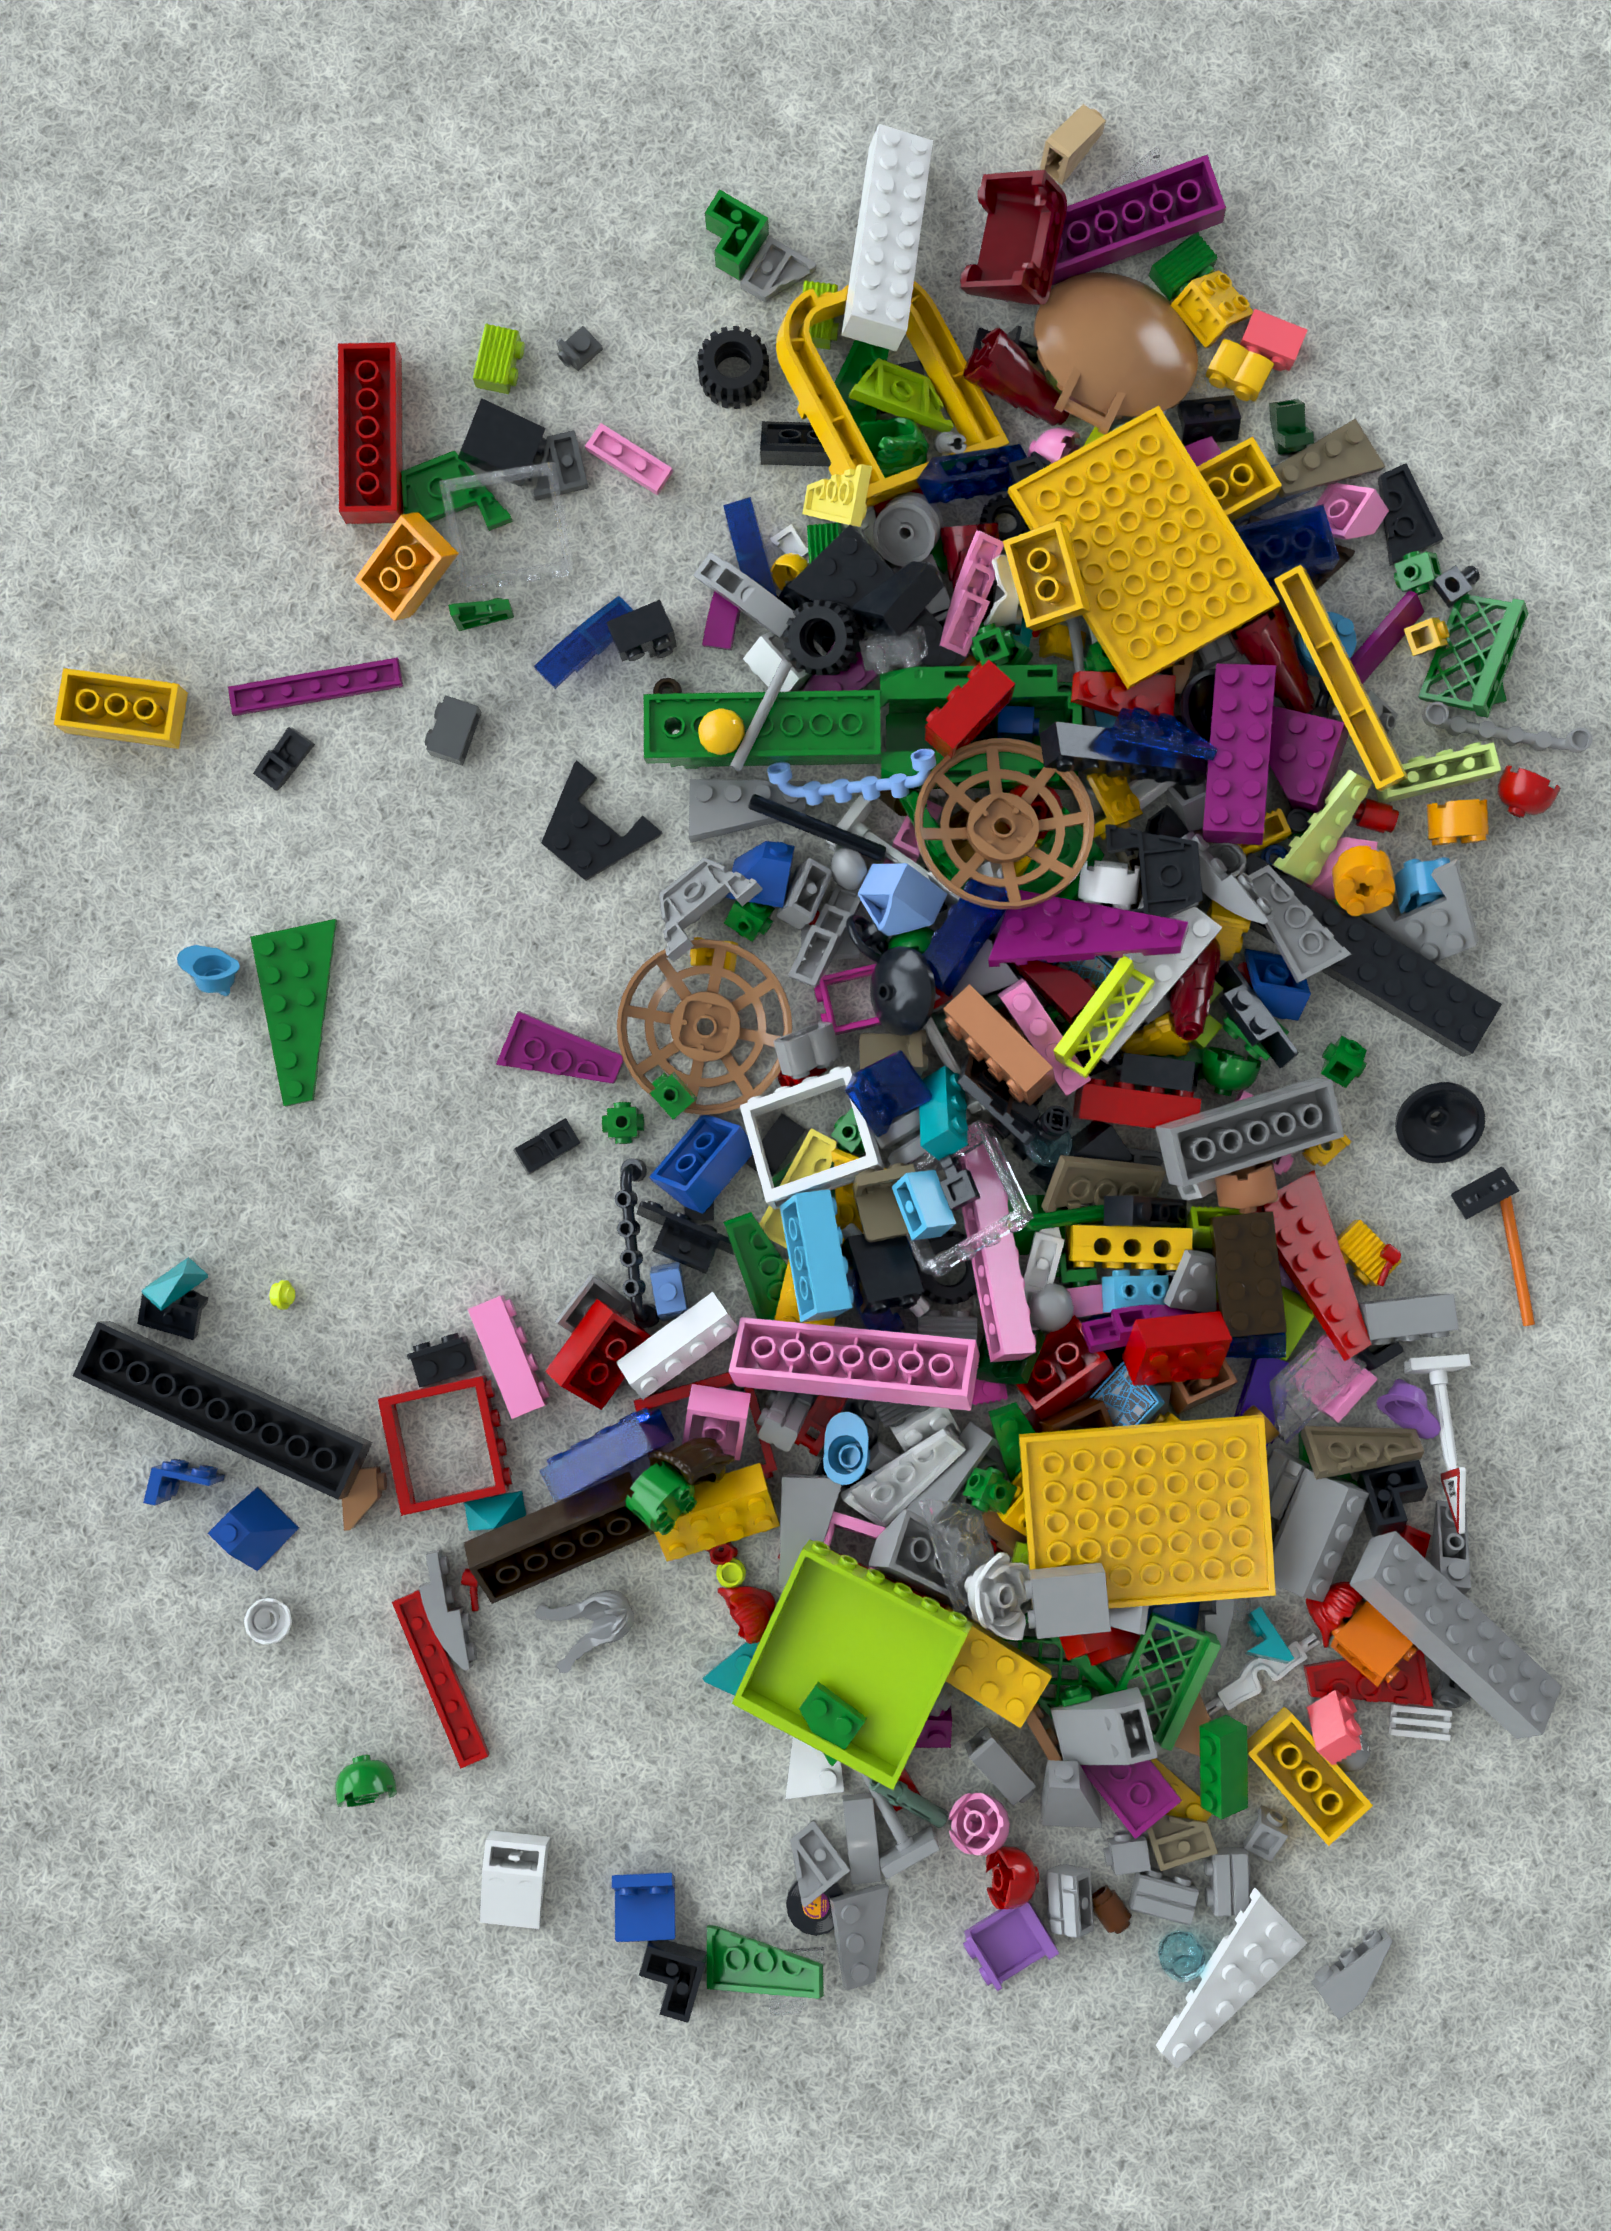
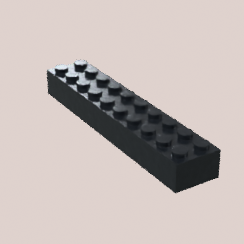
(1395, 974)
(222, 1409)

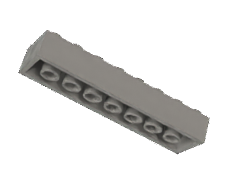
(1456, 1635)

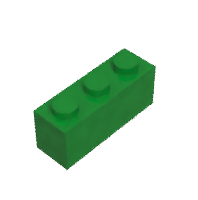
(1223, 1766)

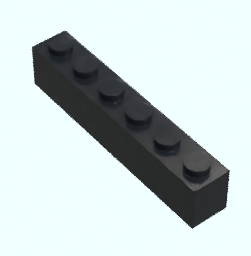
(1092, 751)

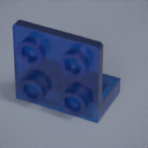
(886, 1091)

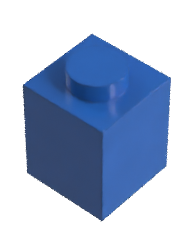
(1018, 723)

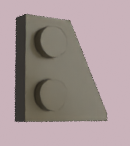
(1180, 1841)

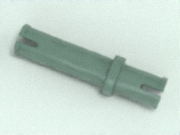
(912, 1802)

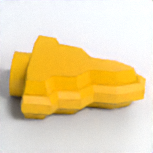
(1157, 1039)

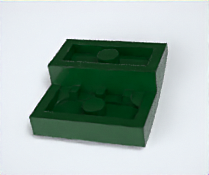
(1007, 1371)

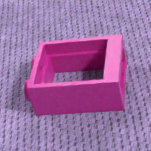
(822, 995)

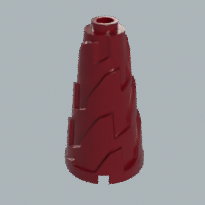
(1007, 372)
(955, 545)
(1269, 642)
(1192, 993)

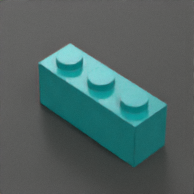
(944, 1116)

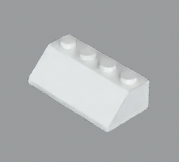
(677, 1345)

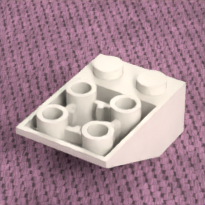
(513, 1879)

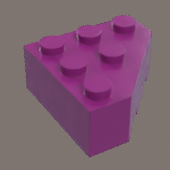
(1305, 755)

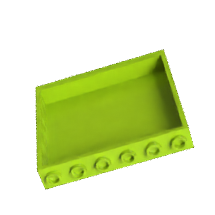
(866, 1645)

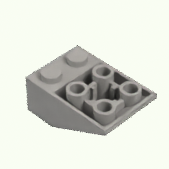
(1105, 1730)

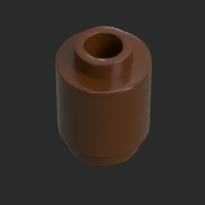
(1110, 1910)

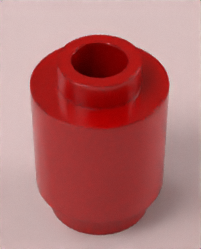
(1376, 816)

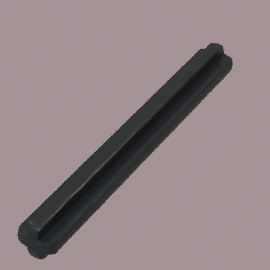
(817, 827)

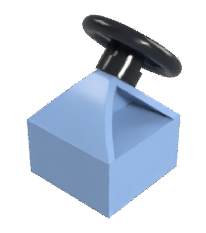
(898, 903)

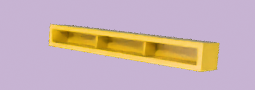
(1340, 678)

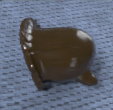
(695, 1460)

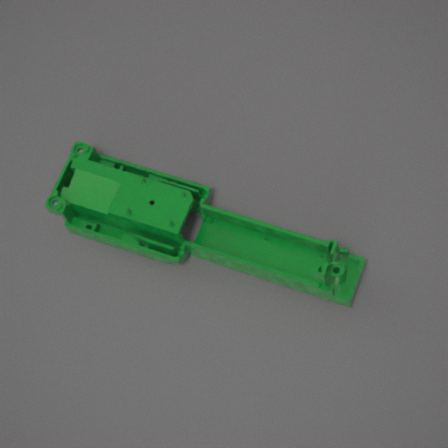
(847, 724)

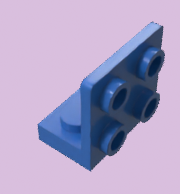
(166, 1478)
(644, 1907)

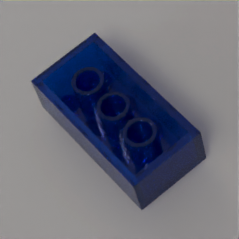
(1291, 540)
(605, 1453)

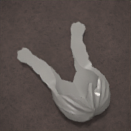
(611, 1622)

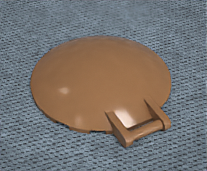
(1114, 348)

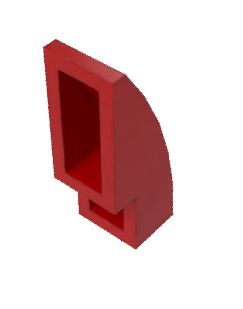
(1100, 1646)

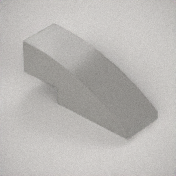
(861, 1838)

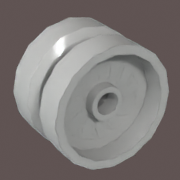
(891, 532)
(906, 1133)

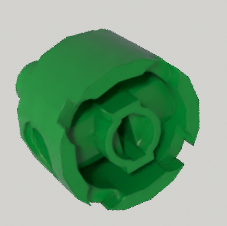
(661, 1497)

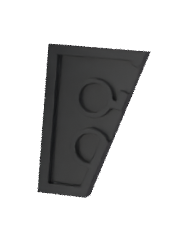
(1409, 521)

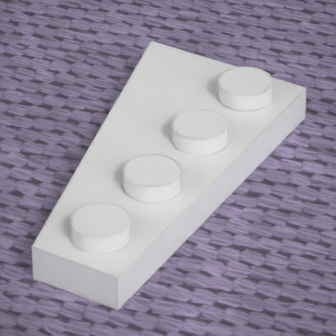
(899, 1482)

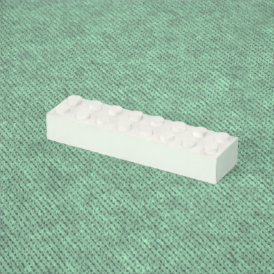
(887, 238)

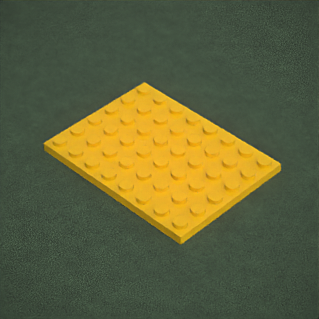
(1149, 546)
(1159, 1504)

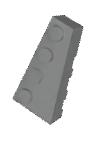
(722, 806)

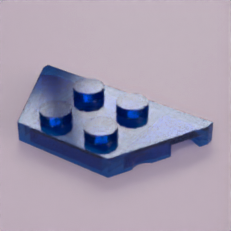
(1160, 732)

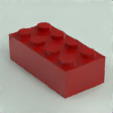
(1130, 1106)

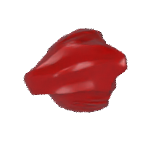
(1336, 1607)
(750, 1610)

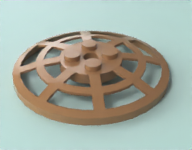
(1005, 808)
(686, 1017)

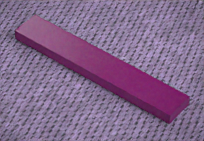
(315, 686)

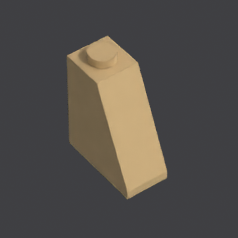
(1071, 143)

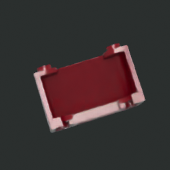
(1018, 238)

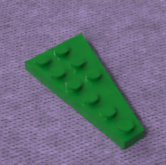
(294, 989)

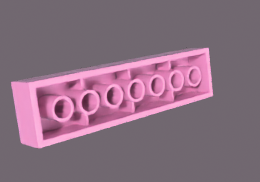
(855, 1363)

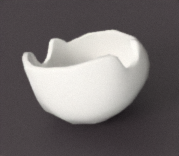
(259, 1622)

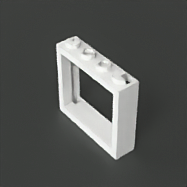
(826, 1179)

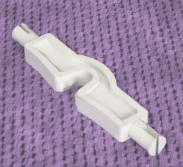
(1247, 1683)

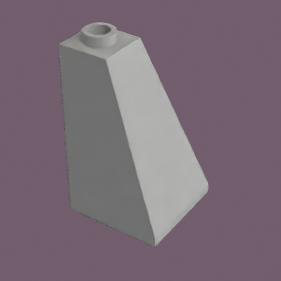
(985, 978)

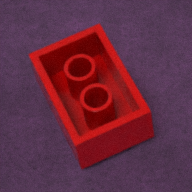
(969, 709)
(1176, 1348)
(590, 1354)
(1063, 1371)

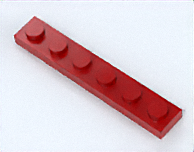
(441, 1681)

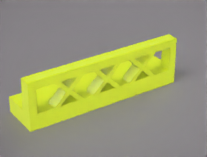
(1094, 1011)

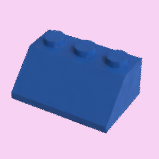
(703, 1162)

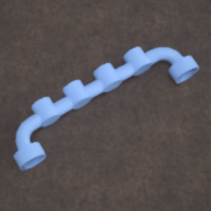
(922, 761)

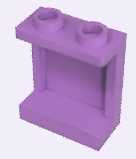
(1008, 1943)

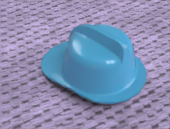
(209, 967)
(846, 1448)

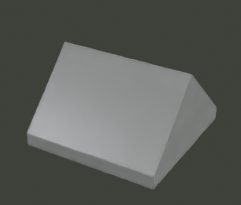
(592, 1289)

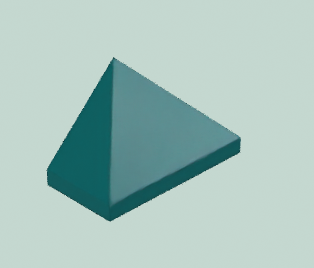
(174, 1283)
(494, 1511)

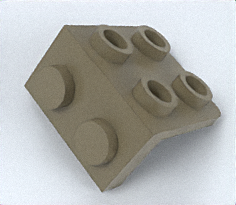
(878, 1046)
(877, 1203)

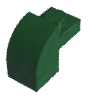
(1289, 426)

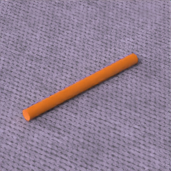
(1517, 1262)

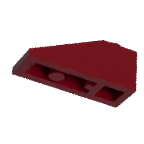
(1059, 987)

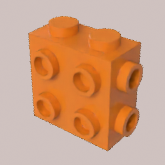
(1372, 1644)

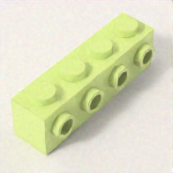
(1444, 771)

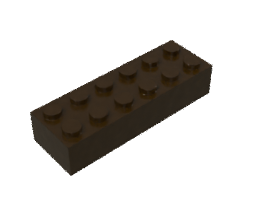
(555, 1539)

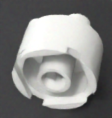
(1109, 884)

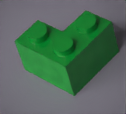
(741, 232)

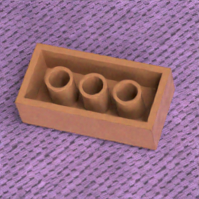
(999, 1045)

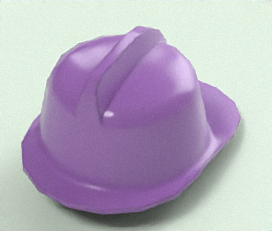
(1409, 1409)

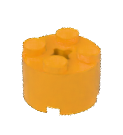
(1458, 820)
(1363, 880)

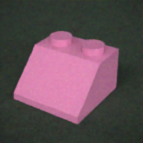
(718, 1416)

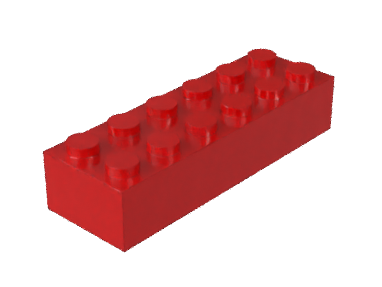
(370, 432)

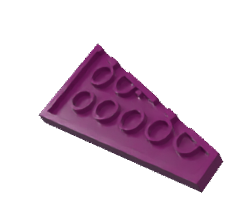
(1080, 931)

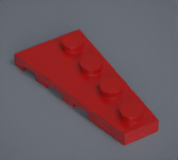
(1108, 693)
(1407, 1687)

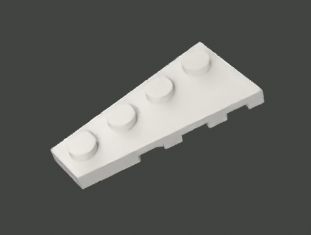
(811, 1772)

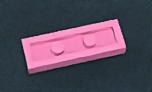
(629, 459)

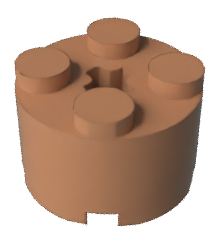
(1247, 1187)

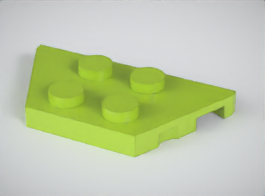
(901, 394)

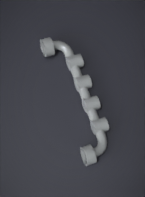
(1437, 715)

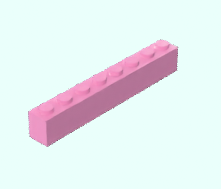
(997, 1267)

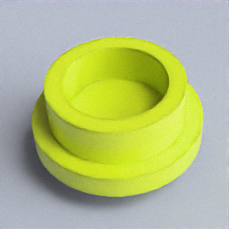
(282, 1294)
(731, 1573)

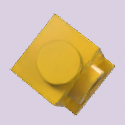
(1319, 1156)

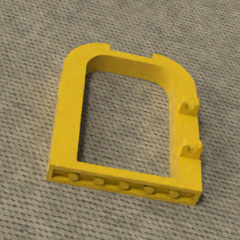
(828, 413)

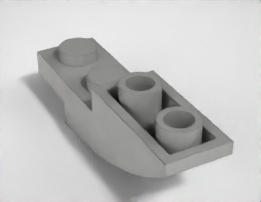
(745, 594)
(1231, 891)
(448, 1623)

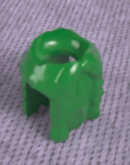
(895, 444)

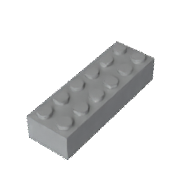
(1249, 1131)

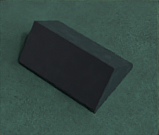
(791, 445)
(1094, 1141)

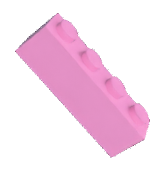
(1040, 1032)
(507, 1356)

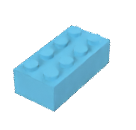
(816, 1255)

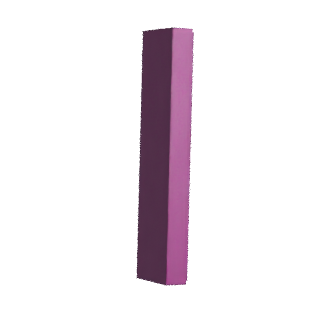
(1386, 635)

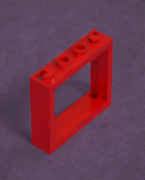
(715, 1381)
(397, 1452)

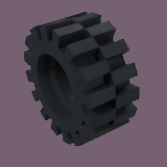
(1000, 506)

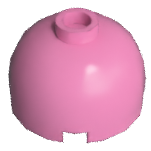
(1055, 444)
(979, 1824)

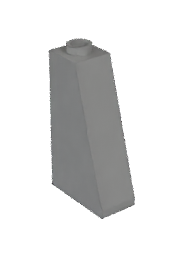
(805, 1515)

